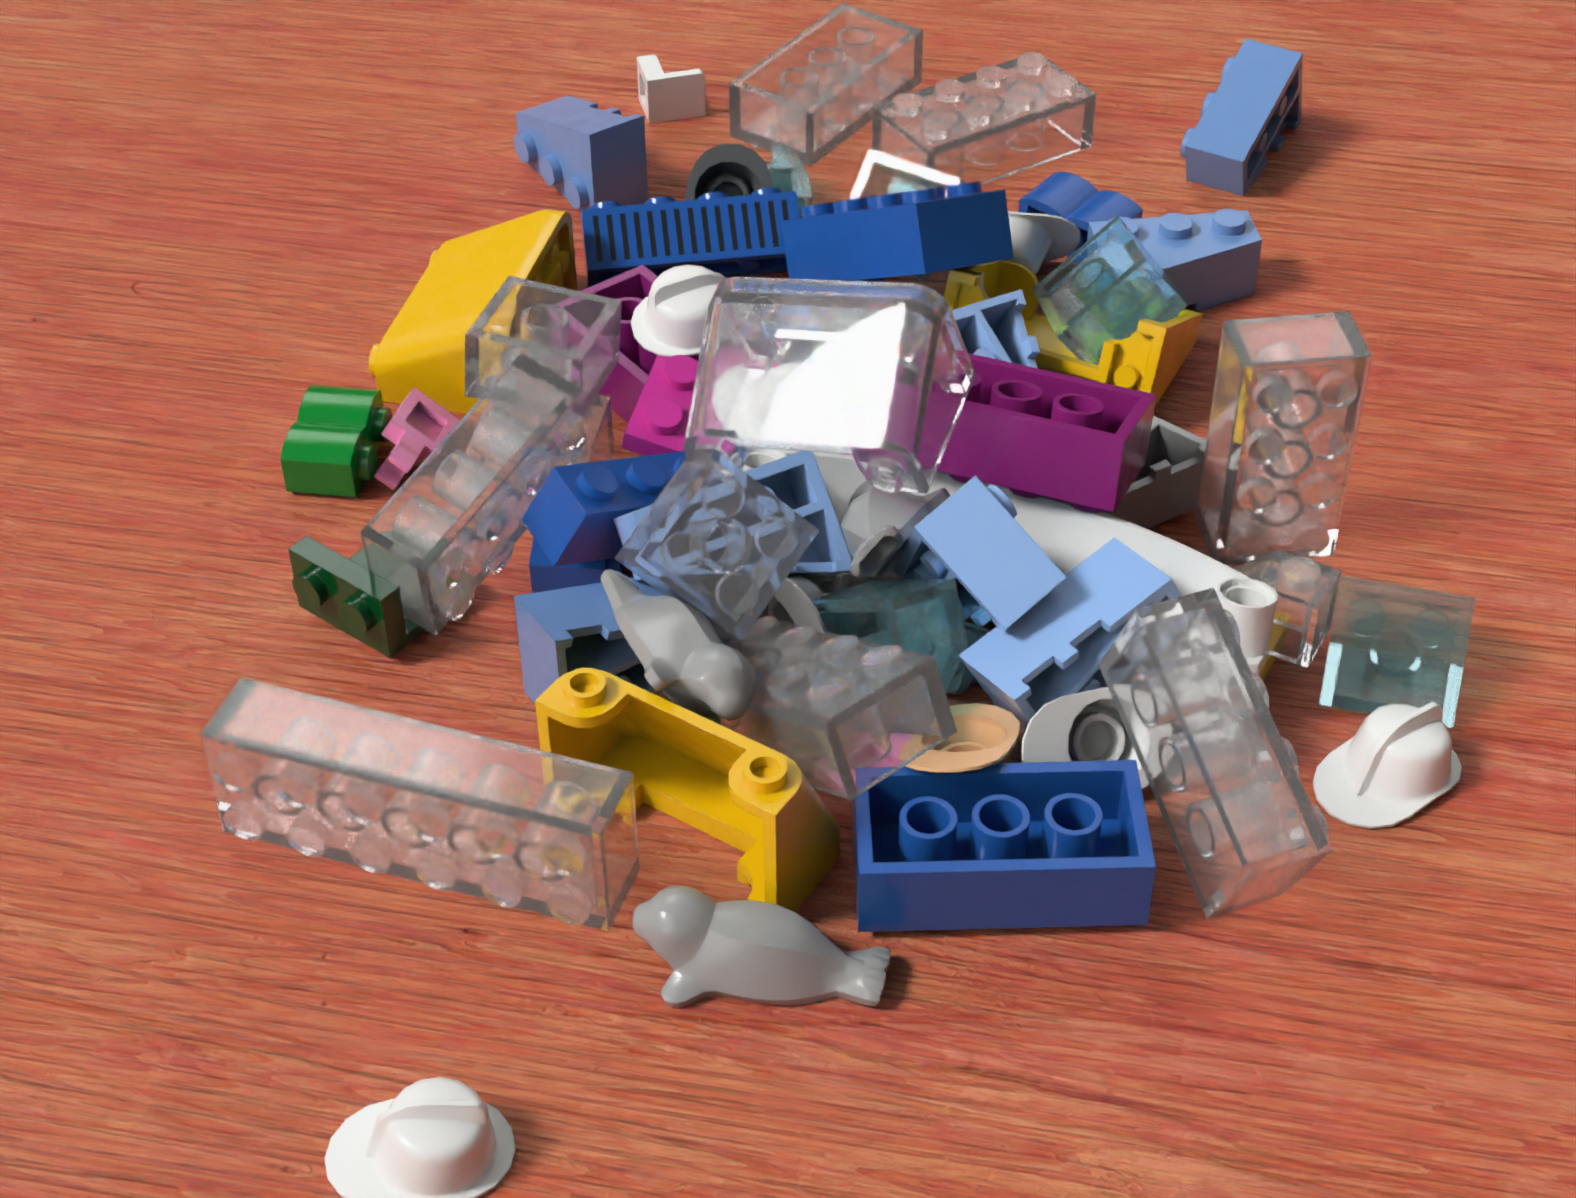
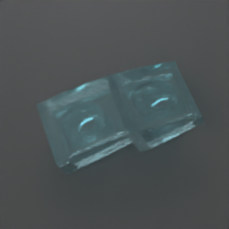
(790, 174)

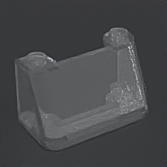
(831, 372)

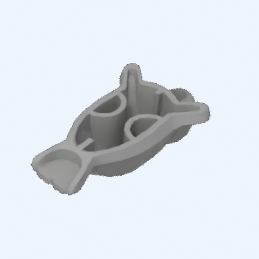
(881, 524)
(681, 651)
(752, 953)

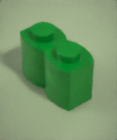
(334, 441)

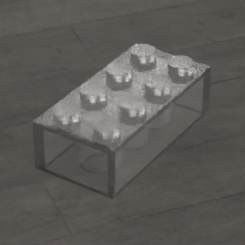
(825, 82)
(989, 120)
(1281, 435)
(470, 494)
(841, 704)
(1213, 753)

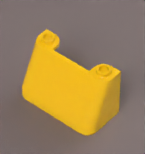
(428, 335)
(1140, 362)
(699, 777)

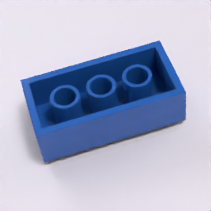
(898, 234)
(1003, 848)

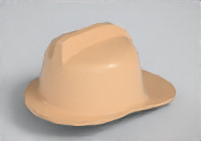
(982, 739)

